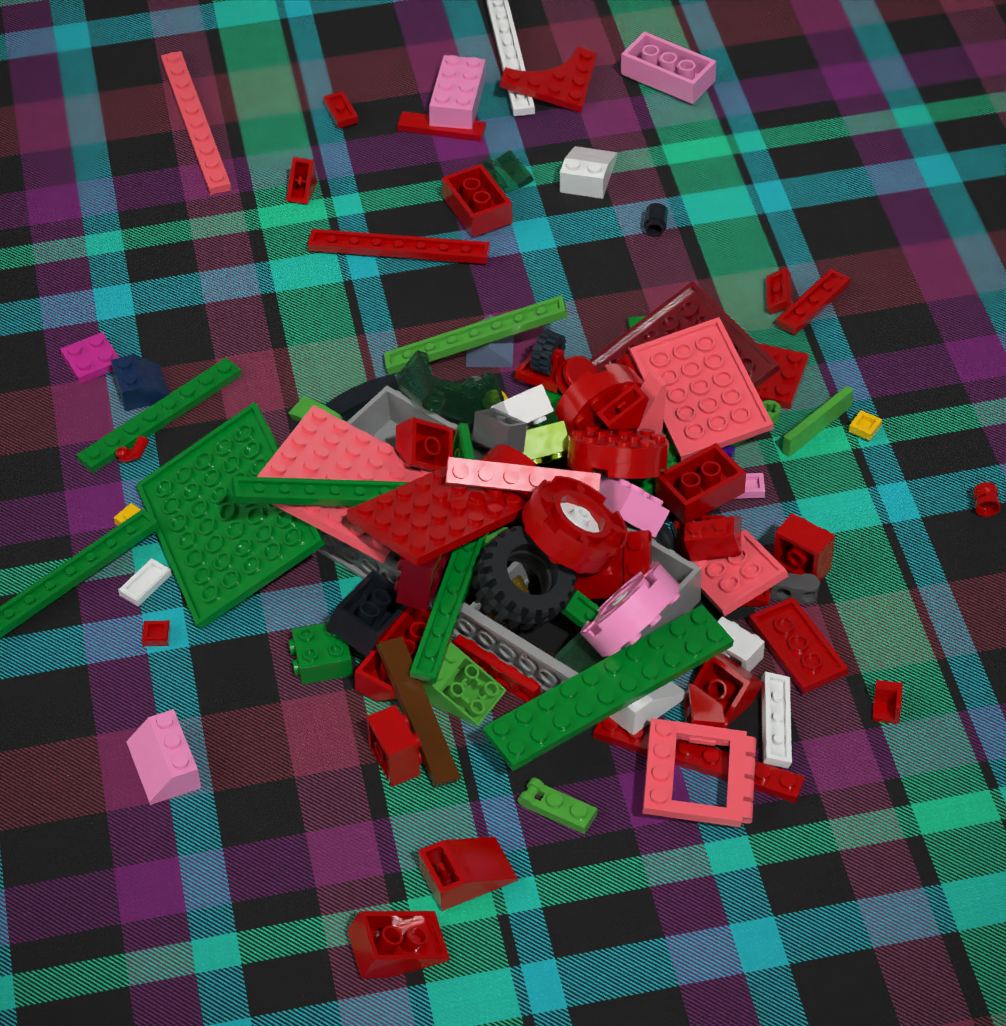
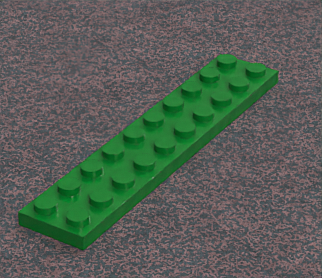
(607, 687)

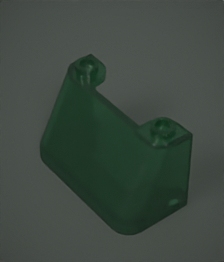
(444, 395)

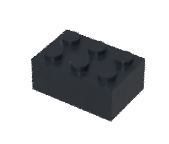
(366, 613)

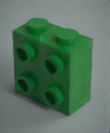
(319, 654)

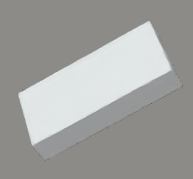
(145, 582)

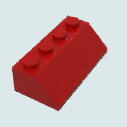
(371, 675)

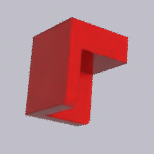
(887, 701)

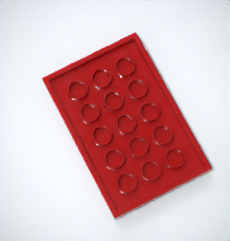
(434, 517)

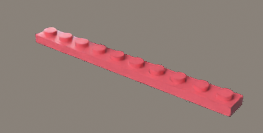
(195, 123)

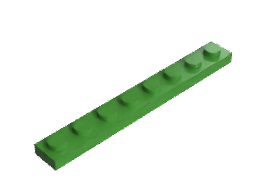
(480, 333)

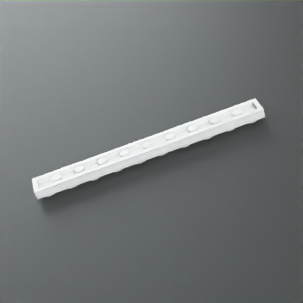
(509, 51)

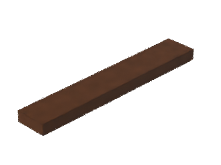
(419, 712)

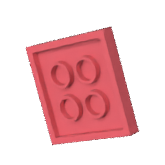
(738, 579)

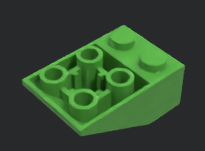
(463, 688)

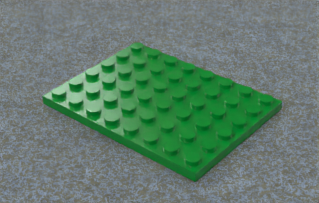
(216, 545)

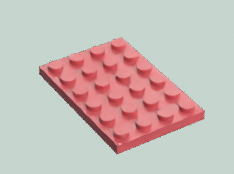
(706, 388)

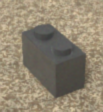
(495, 428)

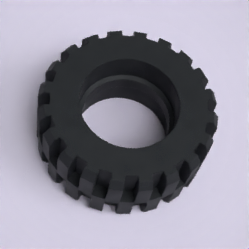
(507, 600)

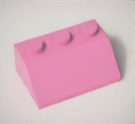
(163, 758)

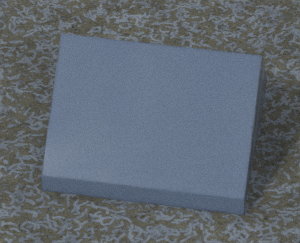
(493, 354)

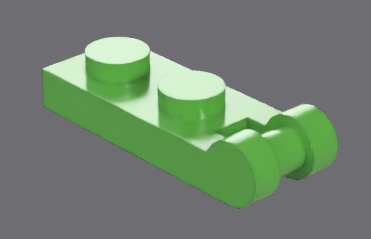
(557, 806)

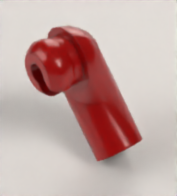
(127, 455)

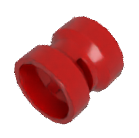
(986, 499)

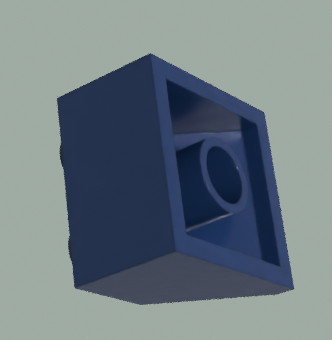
(138, 381)

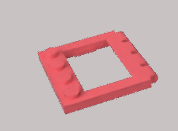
(660, 773)

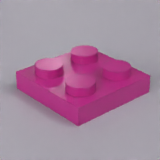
(89, 357)

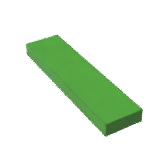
(817, 421)

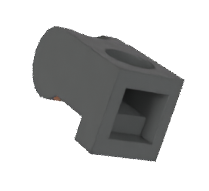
(801, 587)

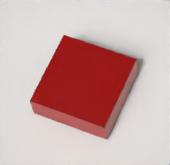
(156, 633)

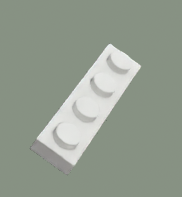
(776, 720)

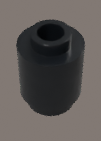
(656, 219)

